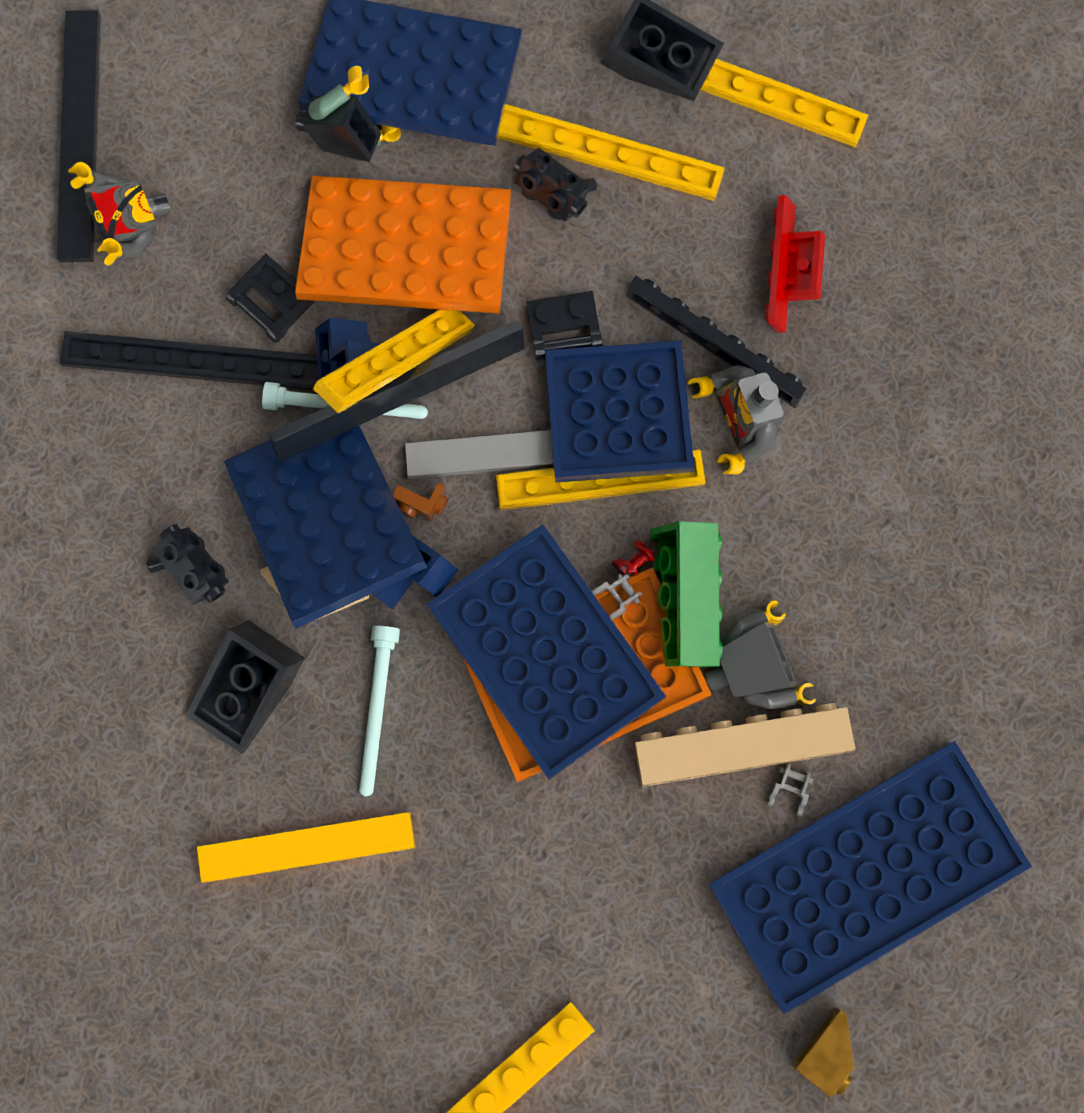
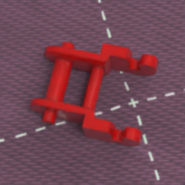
(631, 566)

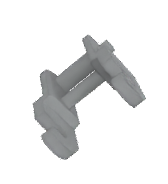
(622, 580)
(795, 775)

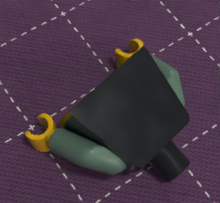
(342, 124)

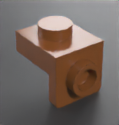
(414, 504)

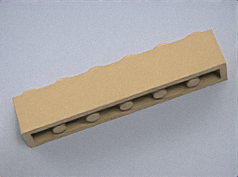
(743, 746)

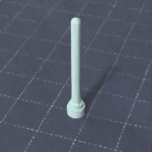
(277, 396)
(384, 641)

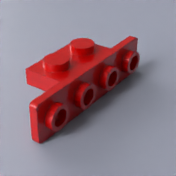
(795, 264)

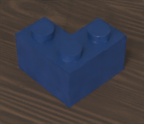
(339, 343)
(432, 579)

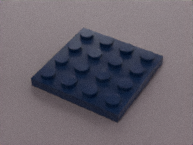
(619, 411)

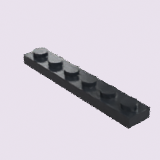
(705, 333)

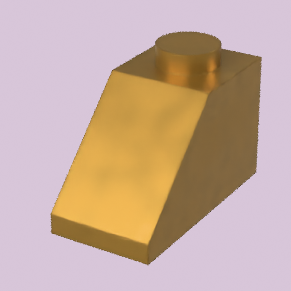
(828, 1056)

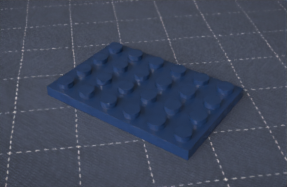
(421, 67)
(325, 523)
(546, 651)

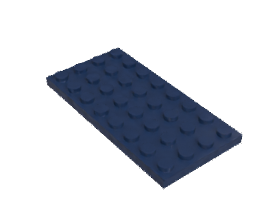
(869, 876)

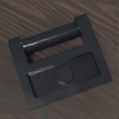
(277, 289)
(563, 315)

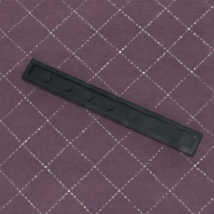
(78, 132)
(188, 360)
(411, 385)

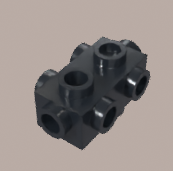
(552, 185)
(189, 564)

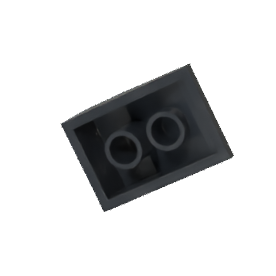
(662, 50)
(244, 685)

